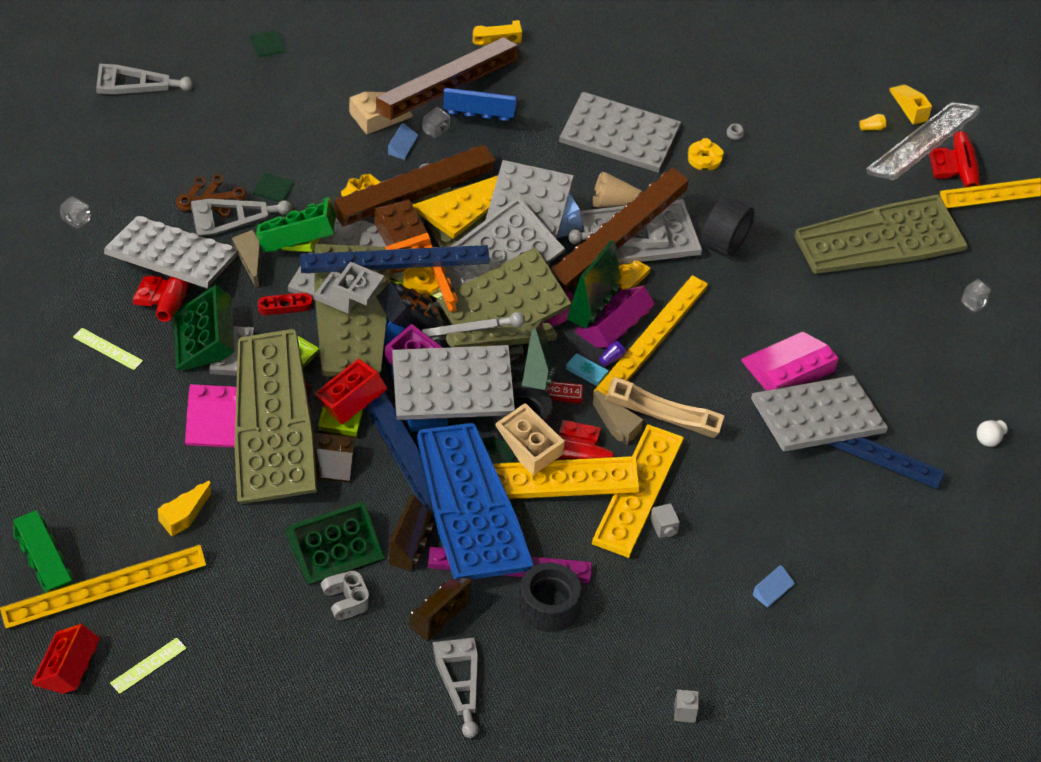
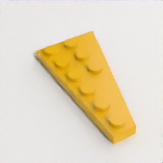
(459, 208)

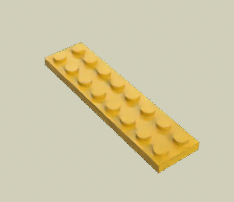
(570, 478)
(630, 511)

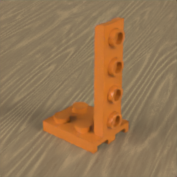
(444, 284)

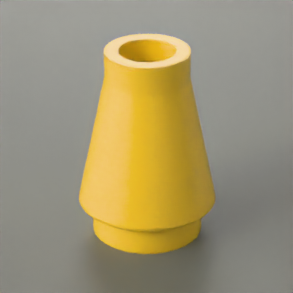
(874, 122)

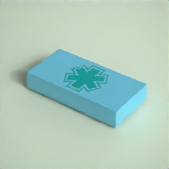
(586, 369)

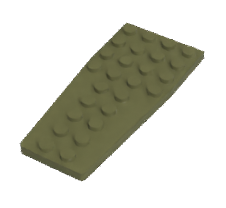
(881, 236)
(350, 335)
(272, 420)

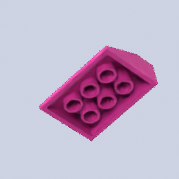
(792, 362)
(211, 416)

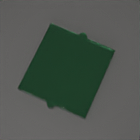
(267, 43)
(273, 187)
(499, 451)

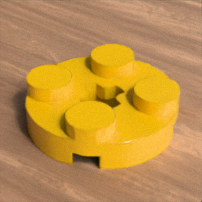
(706, 147)
(412, 280)

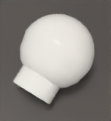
(991, 432)

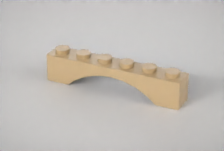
(688, 417)

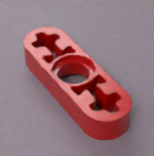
(279, 309)

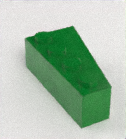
(297, 227)
(41, 551)

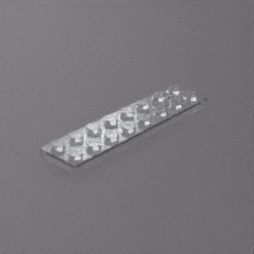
(923, 140)

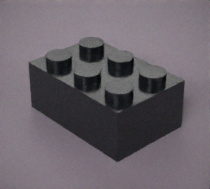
(408, 307)

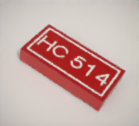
(565, 392)

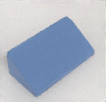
(402, 142)
(773, 586)

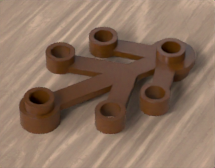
(208, 194)

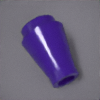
(612, 353)

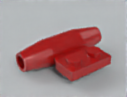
(961, 161)
(166, 293)
(581, 442)

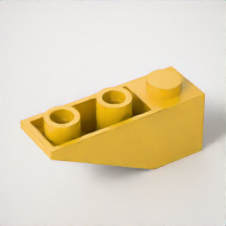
(913, 103)
(183, 510)

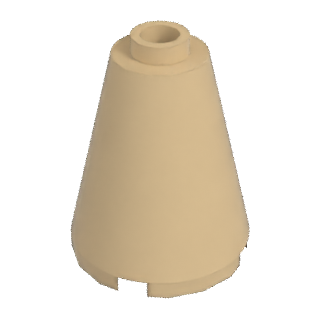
(613, 192)

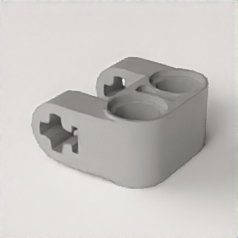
(358, 591)

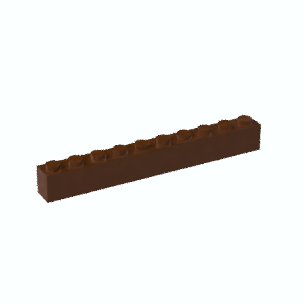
(452, 75)
(413, 184)
(621, 226)

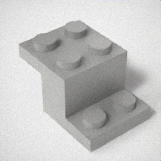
(351, 286)

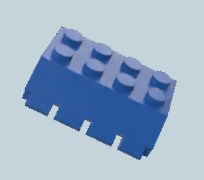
(479, 102)

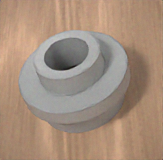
(735, 131)

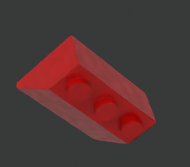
(350, 391)
(66, 659)

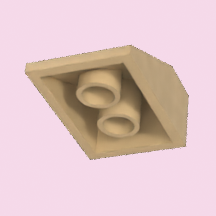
(363, 110)
(530, 438)

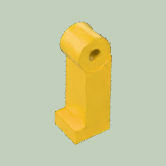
(487, 35)

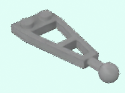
(107, 80)
(204, 218)
(655, 233)
(517, 319)
(458, 651)

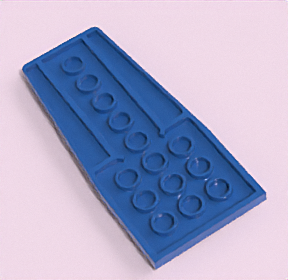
(471, 505)

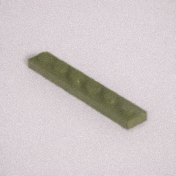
(497, 336)

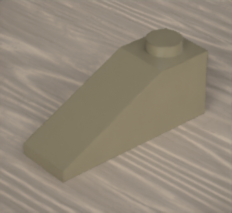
(249, 254)
(619, 421)

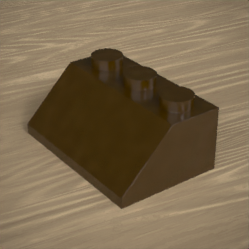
(334, 457)
(410, 535)
(440, 607)

